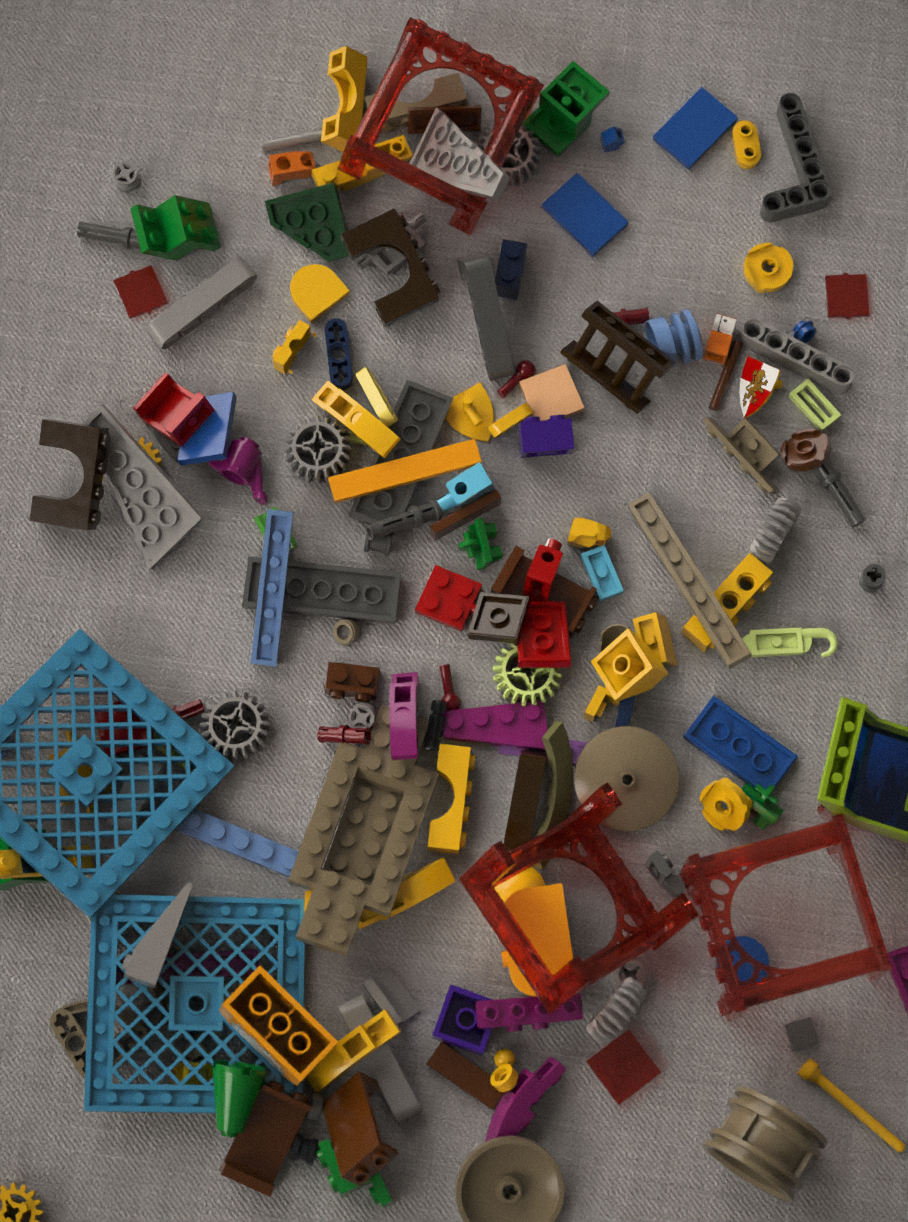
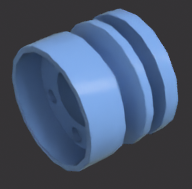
(679, 338)

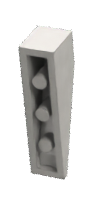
(150, 953)

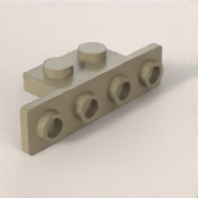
(749, 447)

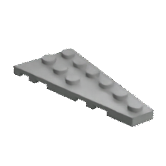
(457, 160)
(147, 496)

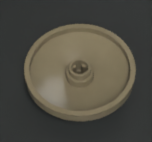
(635, 753)
(507, 1160)

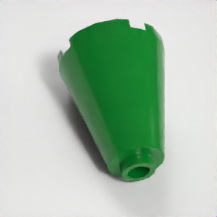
(235, 1094)

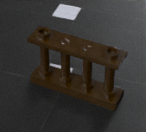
(631, 342)

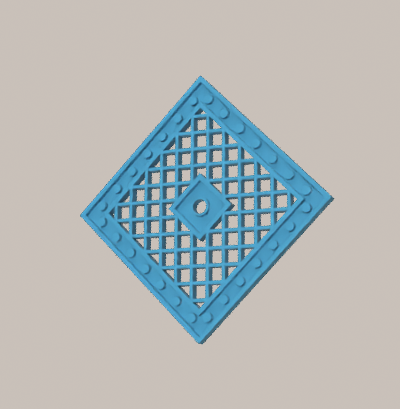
(209, 771)
(99, 1091)

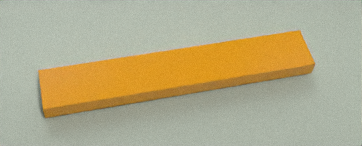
(404, 471)

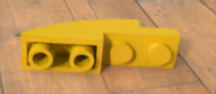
(329, 173)
(356, 419)
(414, 889)
(353, 1049)

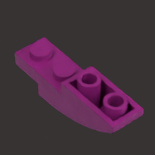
(404, 716)
(513, 1111)

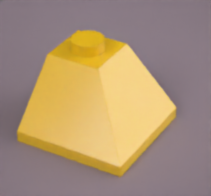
(628, 666)

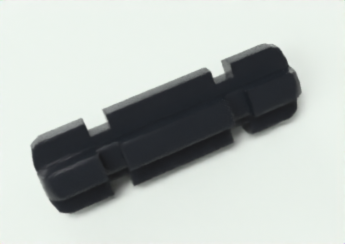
(435, 725)

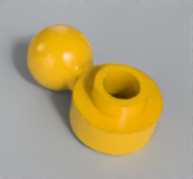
(505, 1076)

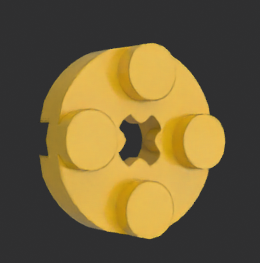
(772, 255)
(733, 796)

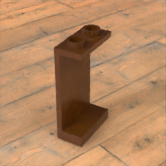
(578, 599)
(355, 1130)
(269, 1133)

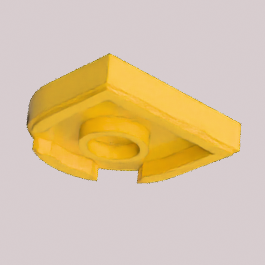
(316, 290)

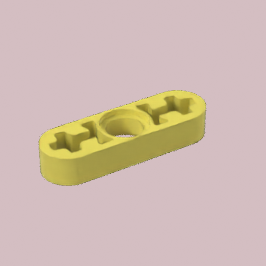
(376, 397)

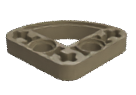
(82, 1007)

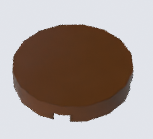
(806, 450)

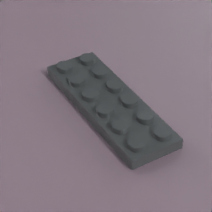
(419, 422)
(332, 591)

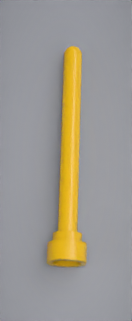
(811, 1072)

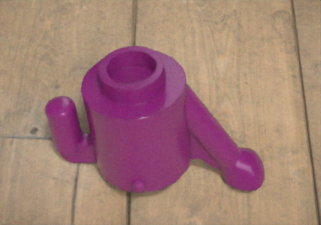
(243, 467)

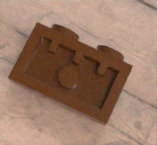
(352, 681)

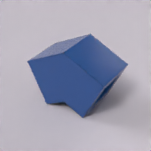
(612, 139)

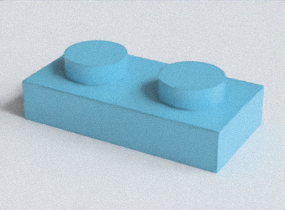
(602, 573)

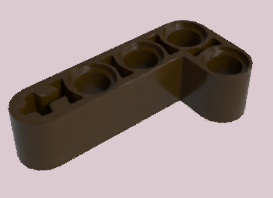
(524, 799)

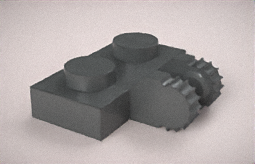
(661, 870)

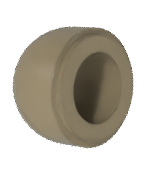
(353, 628)

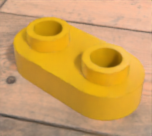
(746, 143)

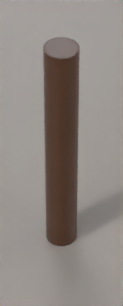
(725, 375)

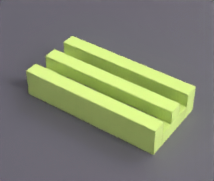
(807, 411)

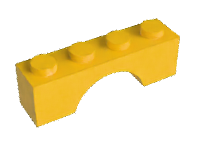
(348, 72)
(446, 831)

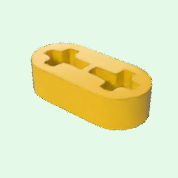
(510, 420)

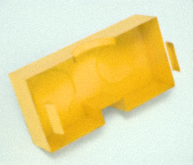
(295, 340)

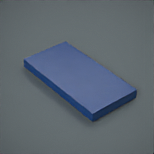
(739, 745)

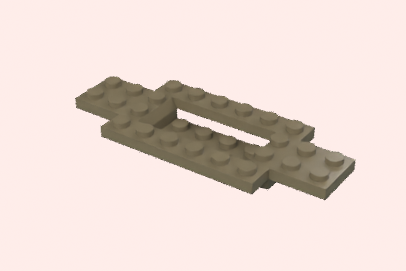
(371, 839)

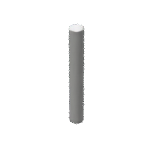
(292, 140)

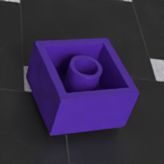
(545, 437)
(459, 1022)

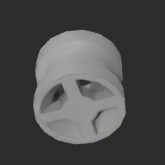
(126, 171)
(359, 719)

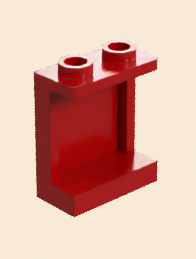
(173, 410)

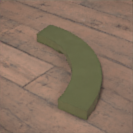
(560, 791)

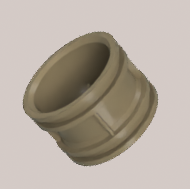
(765, 1143)

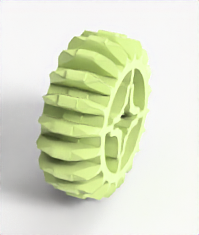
(518, 675)

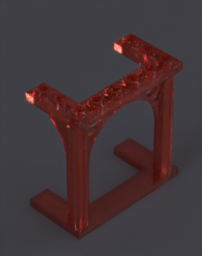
(415, 38)
(581, 826)
(738, 995)

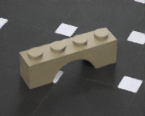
(446, 92)

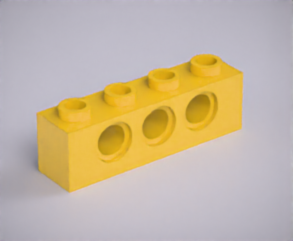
(748, 570)

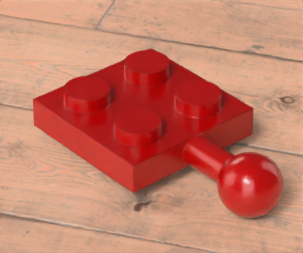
(448, 598)

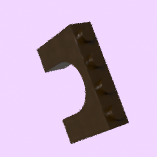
(390, 232)
(90, 446)

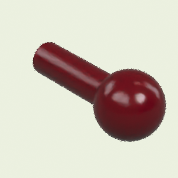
(524, 370)
(452, 700)

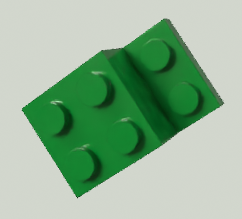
(566, 108)
(175, 227)
(338, 1184)

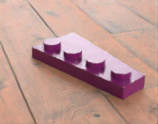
(498, 725)

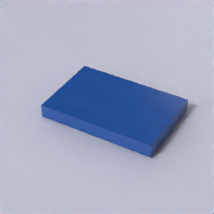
(695, 128)
(585, 214)
(213, 436)

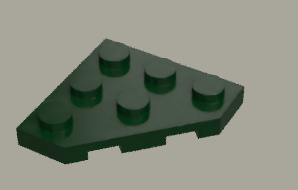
(312, 219)

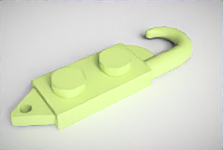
(787, 641)

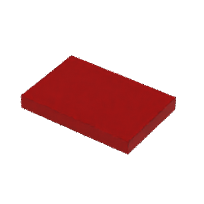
(545, 637)

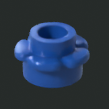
(804, 331)

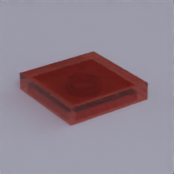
(623, 1067)

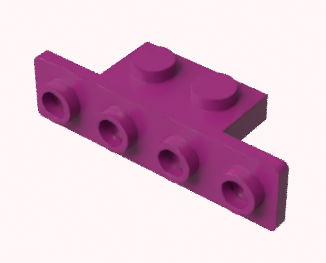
(522, 1011)

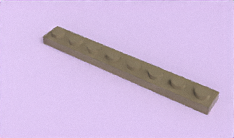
(689, 581)

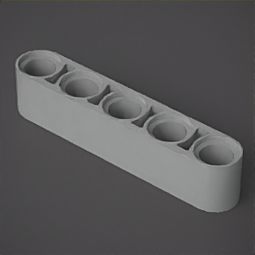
(201, 303)
(790, 345)
(383, 1065)

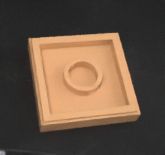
(552, 393)

